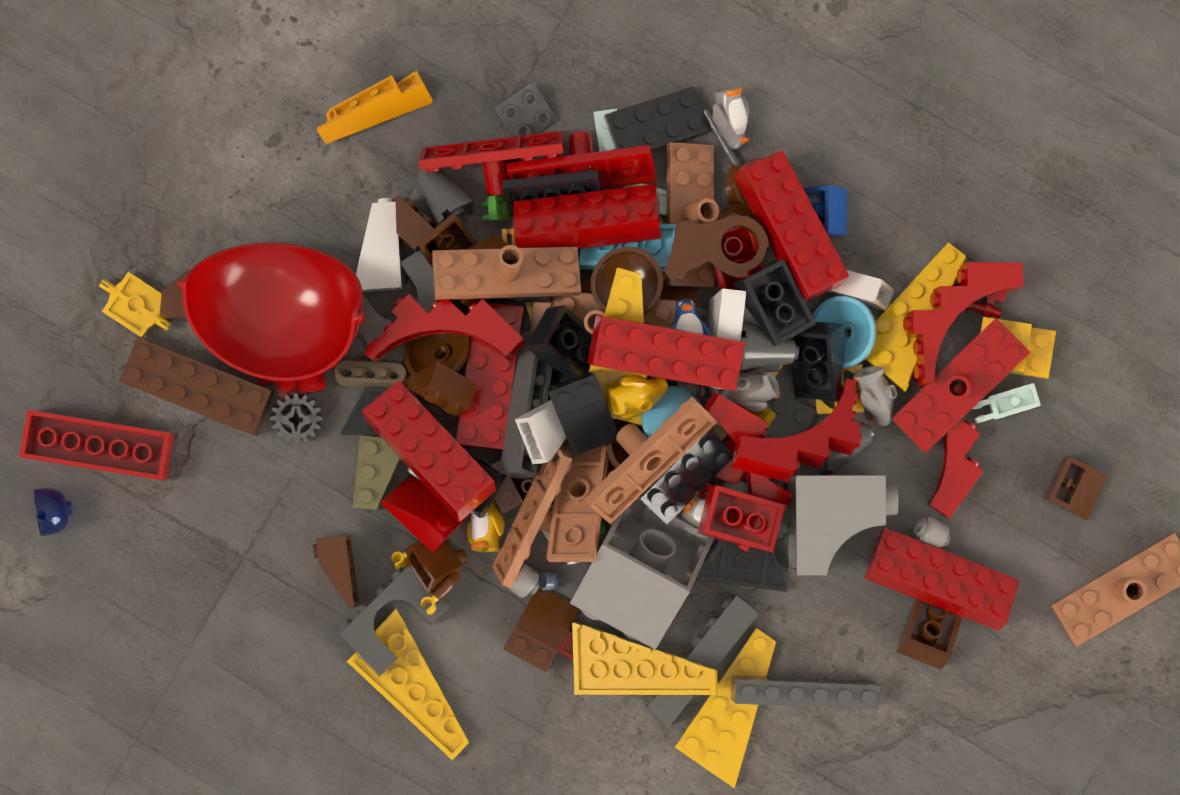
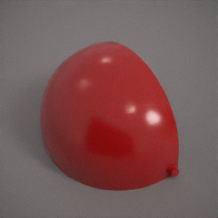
(274, 309)

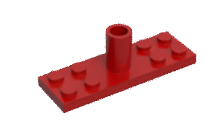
(492, 155)
(614, 166)
(980, 366)

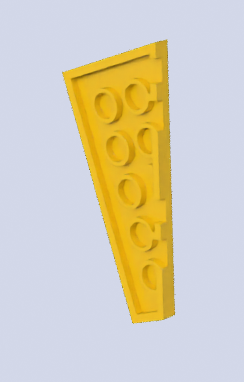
(623, 303)
(892, 347)
(623, 667)
(413, 688)
(721, 727)

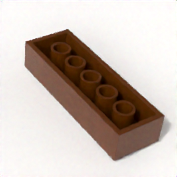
(197, 386)

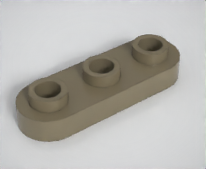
(362, 369)

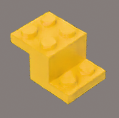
(1037, 341)

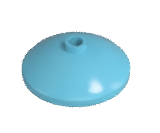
(852, 315)
(665, 408)

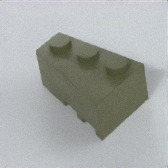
(374, 472)

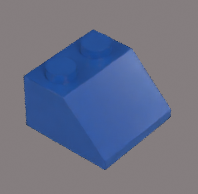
(830, 207)

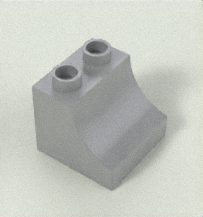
(829, 513)
(642, 574)

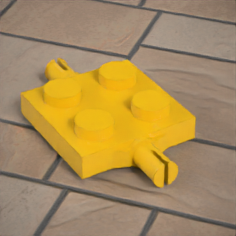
(134, 305)

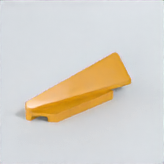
(374, 106)

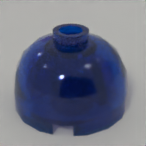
(51, 510)

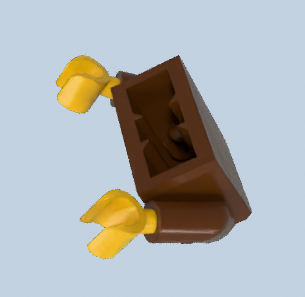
(435, 571)

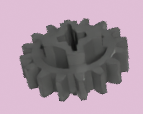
(306, 417)

